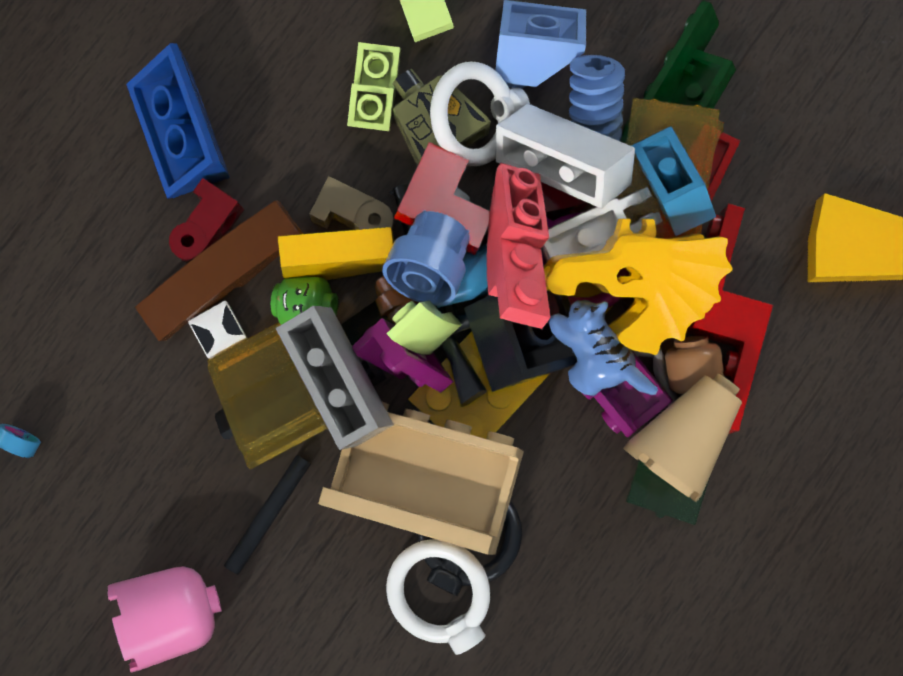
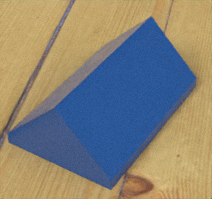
(176, 123)

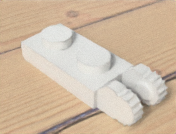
(594, 227)

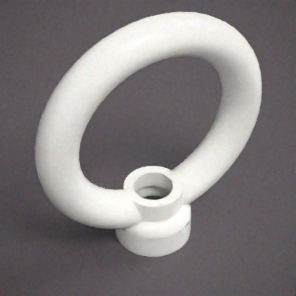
(504, 104)
(464, 630)

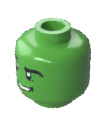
(299, 294)

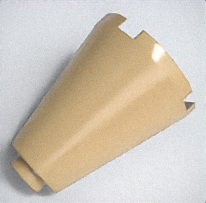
(689, 435)

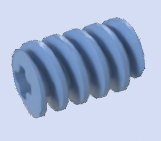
(597, 94)

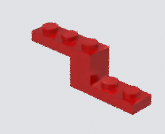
(735, 318)

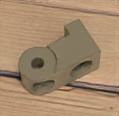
(349, 207)

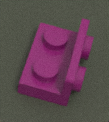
(399, 361)

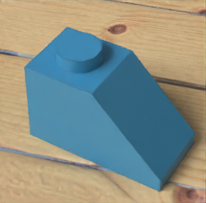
(674, 181)

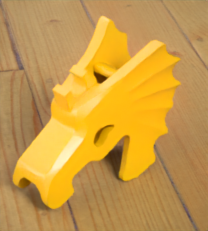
(668, 277)

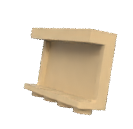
(429, 481)

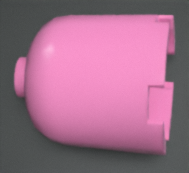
(163, 615)

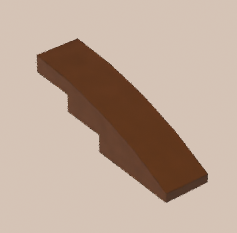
(217, 271)

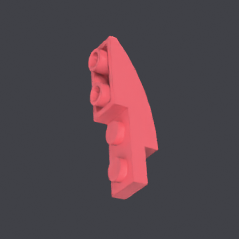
(514, 246)

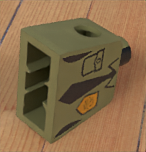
(414, 120)

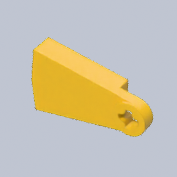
(853, 242)
(335, 253)

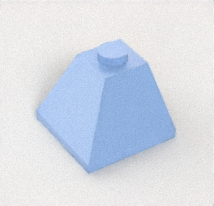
(538, 41)

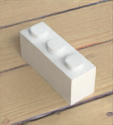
(565, 154)

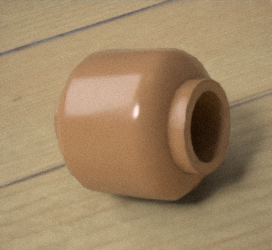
(691, 361)

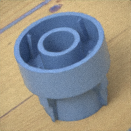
(428, 259)

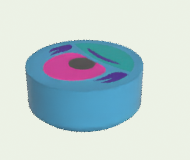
(18, 441)

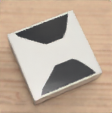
(217, 329)

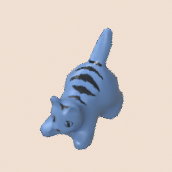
(599, 354)

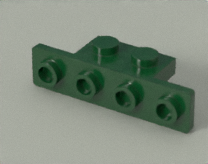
(689, 72)

